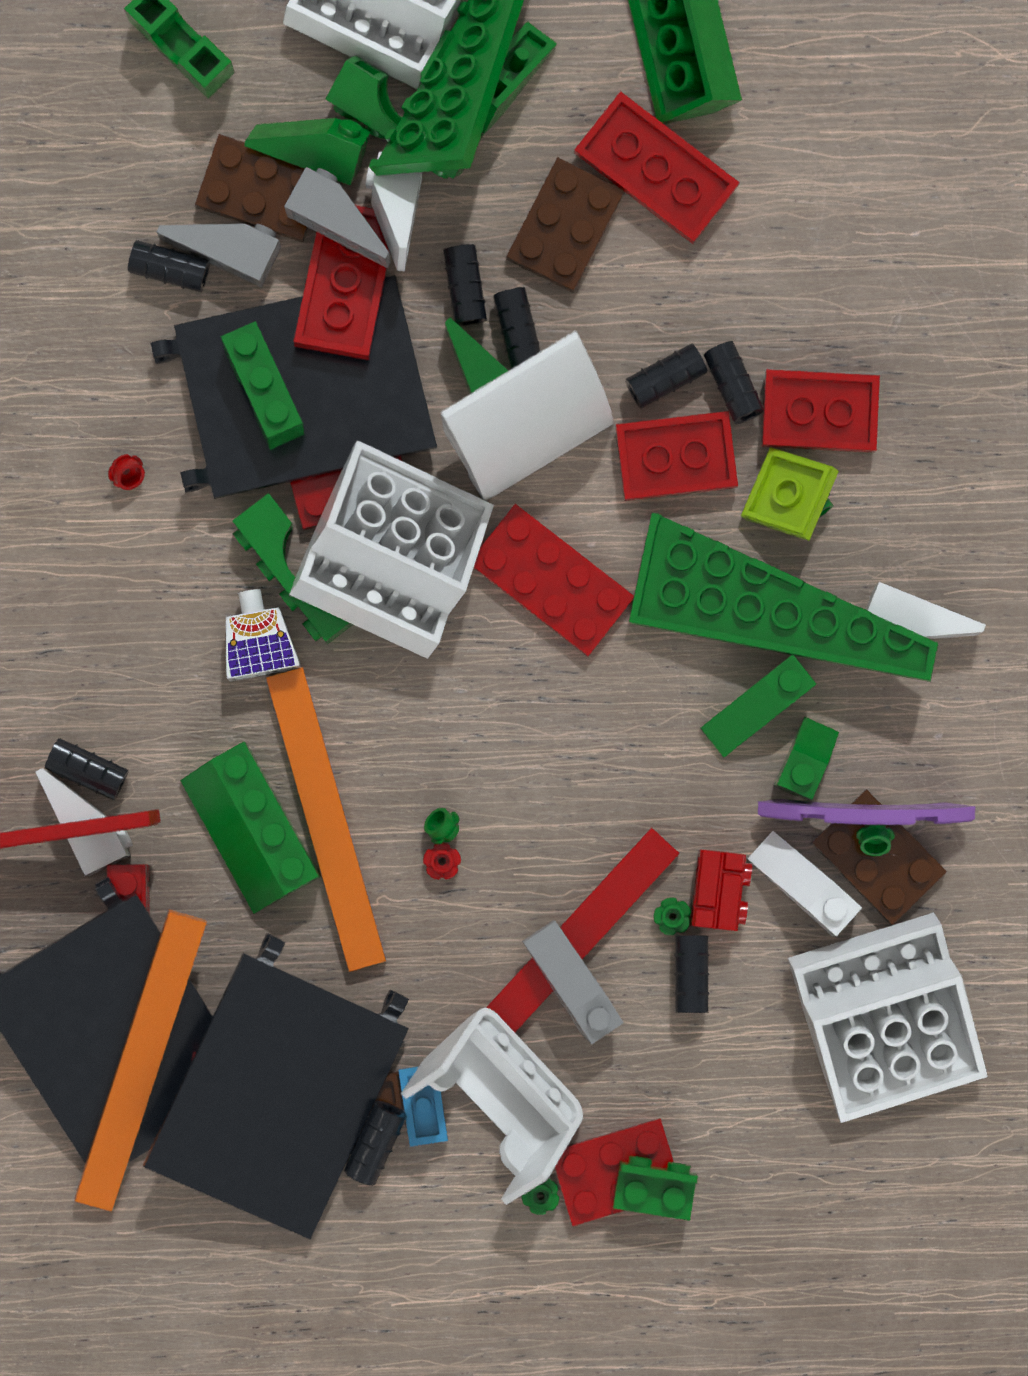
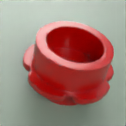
(126, 472)
(444, 871)

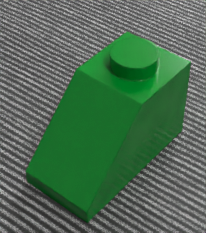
(807, 759)

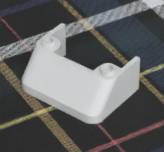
(511, 1090)

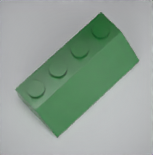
(685, 57)
(250, 827)

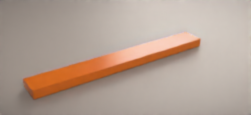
(326, 819)
(140, 1060)

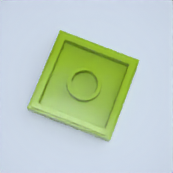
(789, 493)

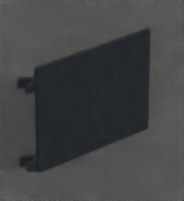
(334, 394)
(73, 1010)
(277, 1093)

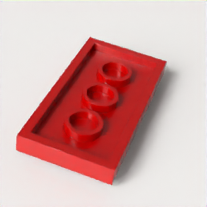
(656, 167)
(341, 297)
(552, 580)

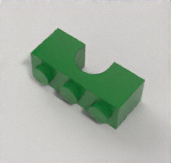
(188, 51)
(263, 385)

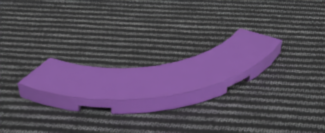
(866, 814)

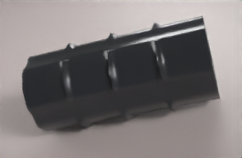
(168, 266)
(465, 284)
(516, 325)
(666, 375)
(733, 382)
(86, 769)
(691, 974)
(375, 1143)

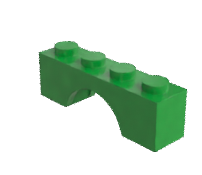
(363, 94)
(267, 532)

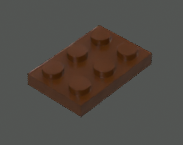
(250, 187)
(565, 225)
(886, 881)

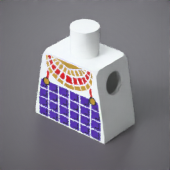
(258, 640)

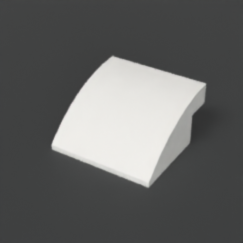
(385, 33)
(528, 417)
(392, 550)
(888, 1017)

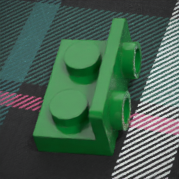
(655, 1189)

